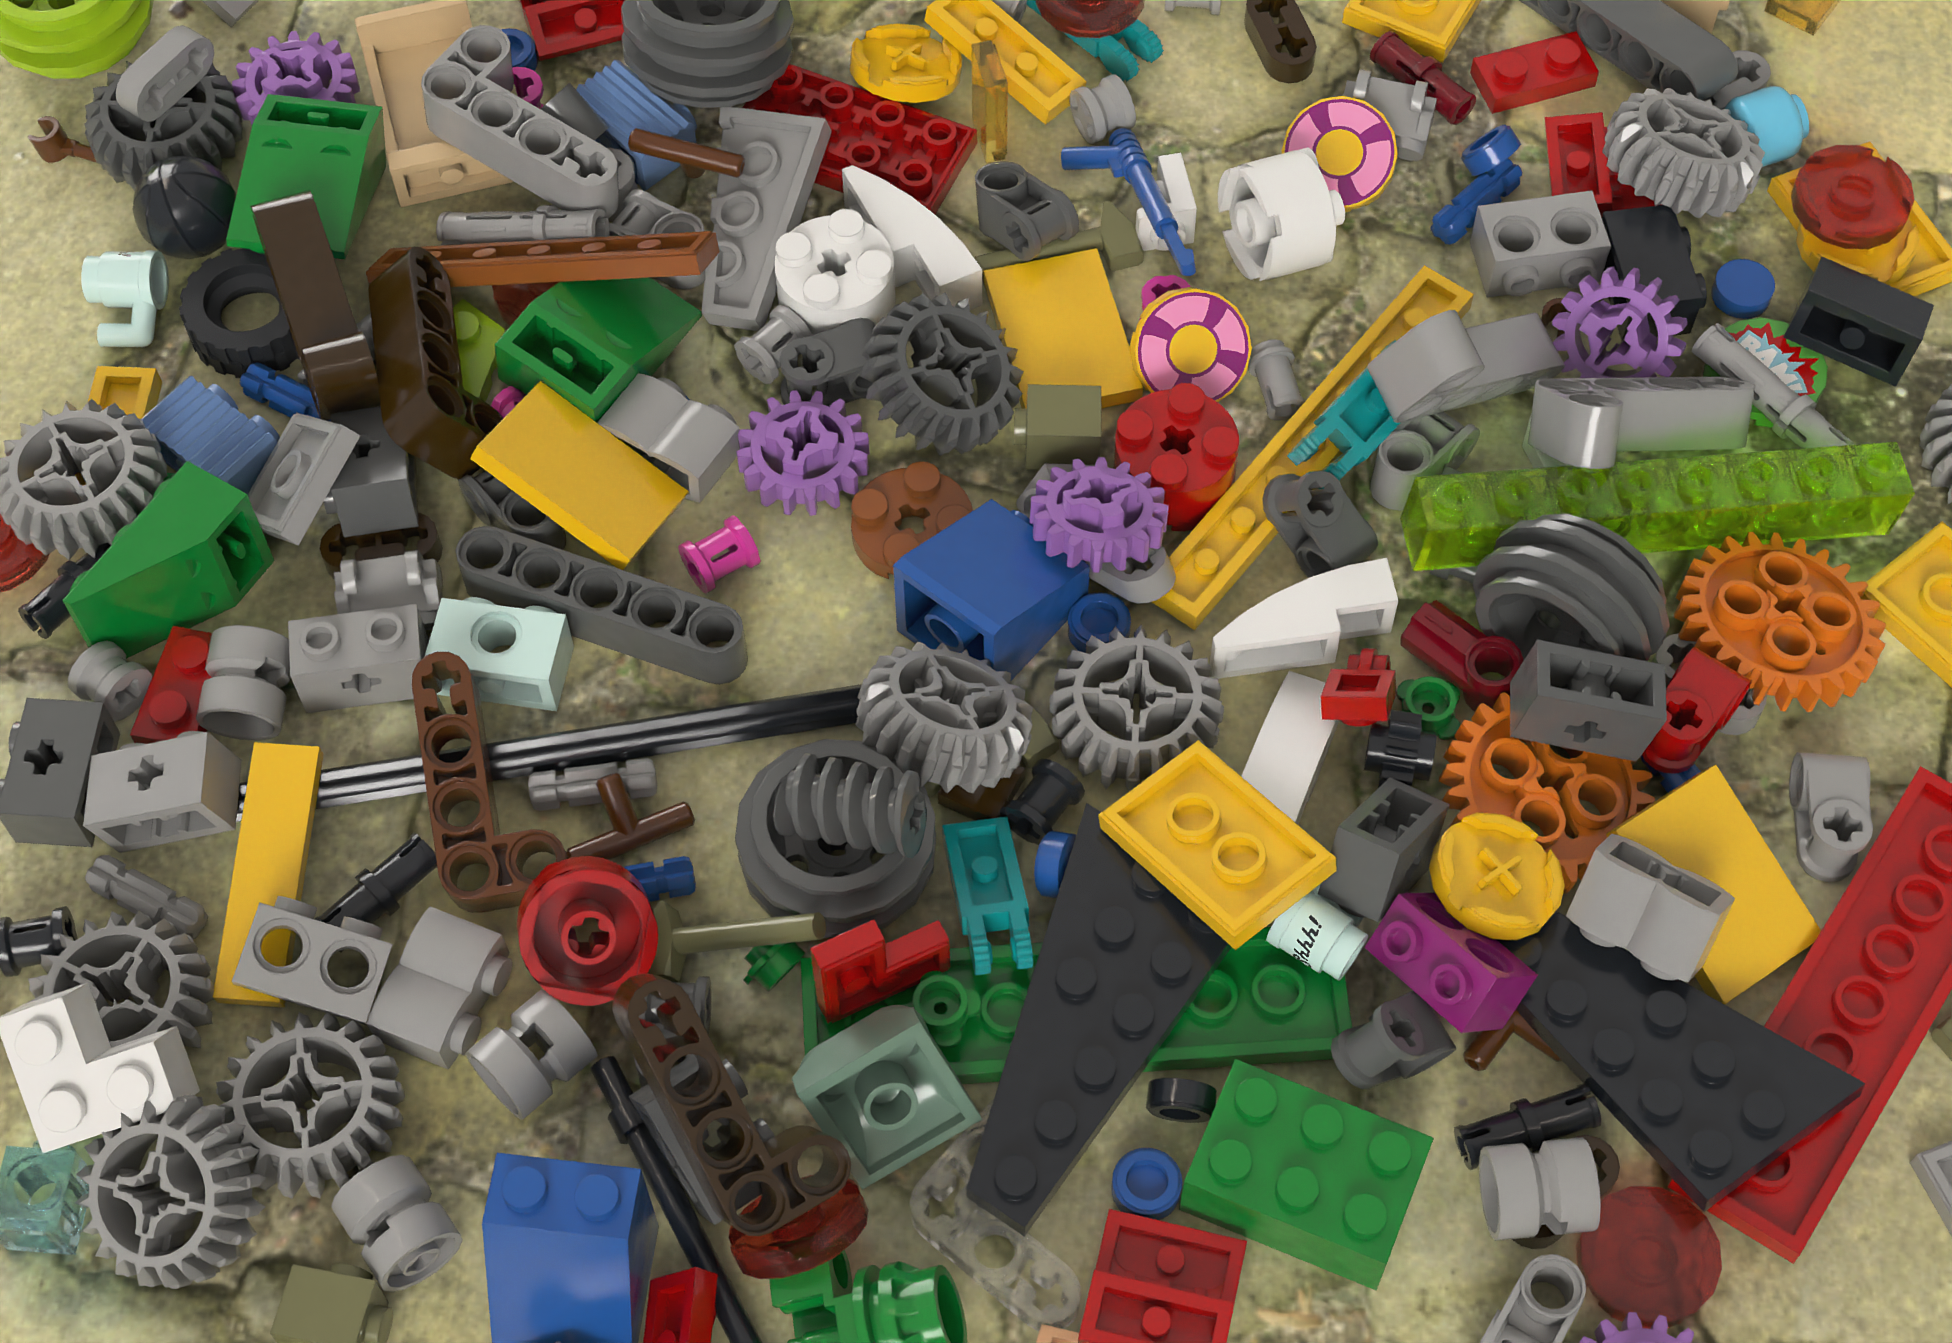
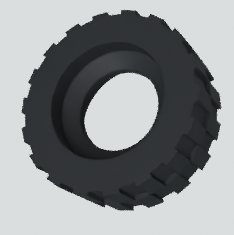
(210, 291)

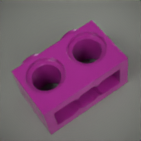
(1451, 968)

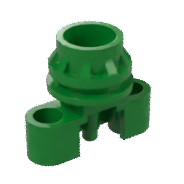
(878, 1307)

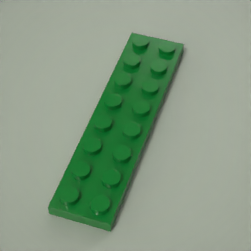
(1251, 1009)

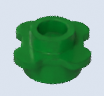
(1436, 694)
(772, 963)
(961, 1003)

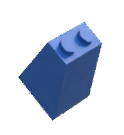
(986, 589)
(567, 1251)

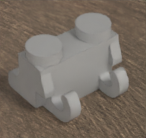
(1403, 106)
(390, 583)

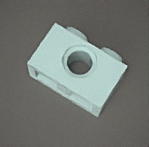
(526, 673)

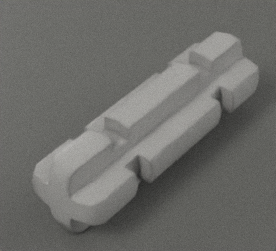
(580, 786)
(141, 893)

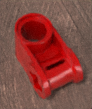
(1698, 704)

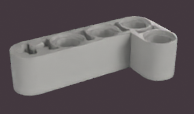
(474, 110)
(1453, 366)
(1594, 418)

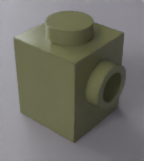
(1059, 425)
(332, 1307)

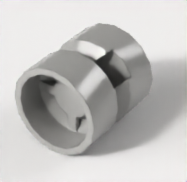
(245, 685)
(514, 1071)
(1539, 1189)
(396, 1223)

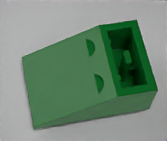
(317, 148)
(593, 339)
(173, 565)

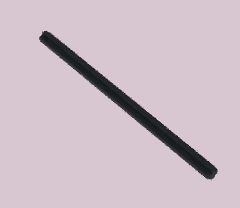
(598, 744)

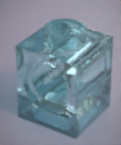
(57, 1221)

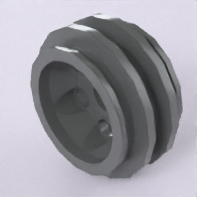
(707, 48)
(1570, 587)
(842, 887)

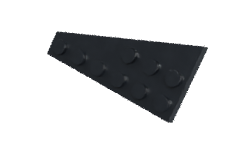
(1099, 1006)
(1674, 1065)

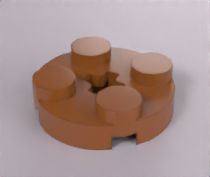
(898, 495)

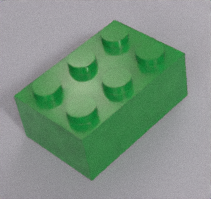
(1305, 1174)

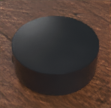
(1181, 1100)

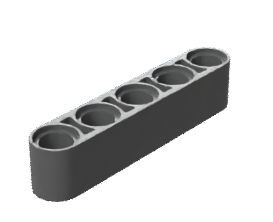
(1647, 42)
(623, 623)

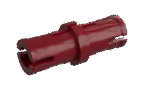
(1410, 66)

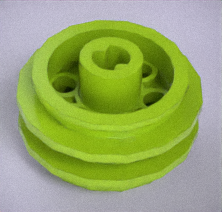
(70, 35)

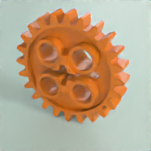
(1781, 620)
(1543, 787)

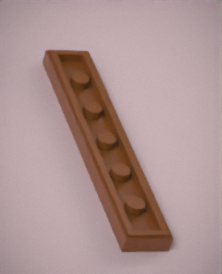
(568, 259)

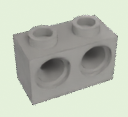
(1539, 243)
(307, 978)

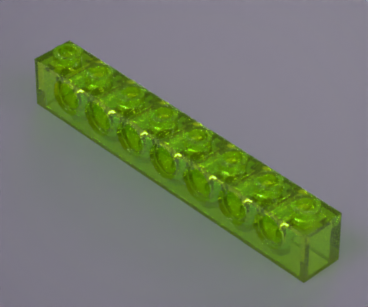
(1666, 501)

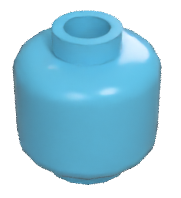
(1775, 119)

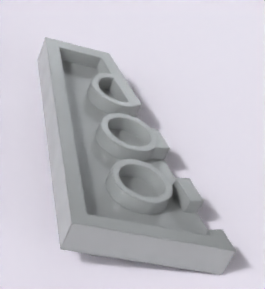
(758, 208)

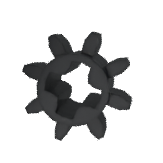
(1400, 749)

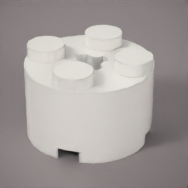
(1279, 215)
(835, 271)

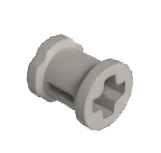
(762, 351)

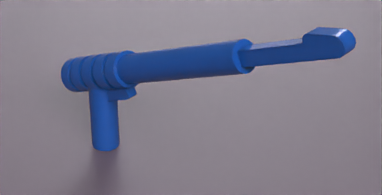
(1127, 159)

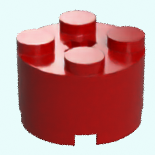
(1185, 447)
(563, 898)

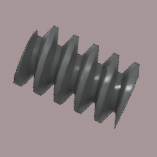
(852, 806)

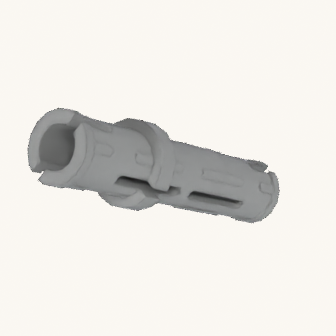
(513, 226)
(1791, 414)

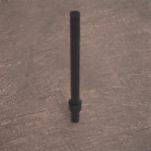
(671, 1198)

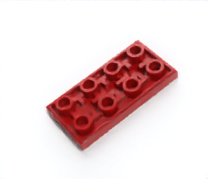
(875, 134)

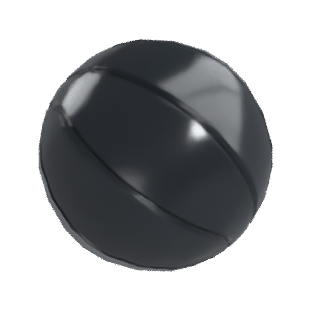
(184, 207)

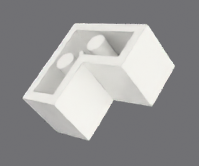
(75, 1078)

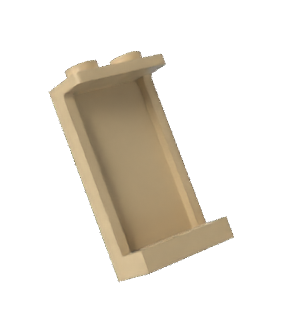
(397, 53)

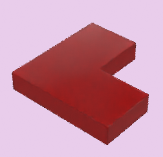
(863, 970)

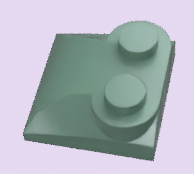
(884, 1092)

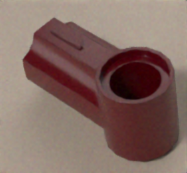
(1462, 653)

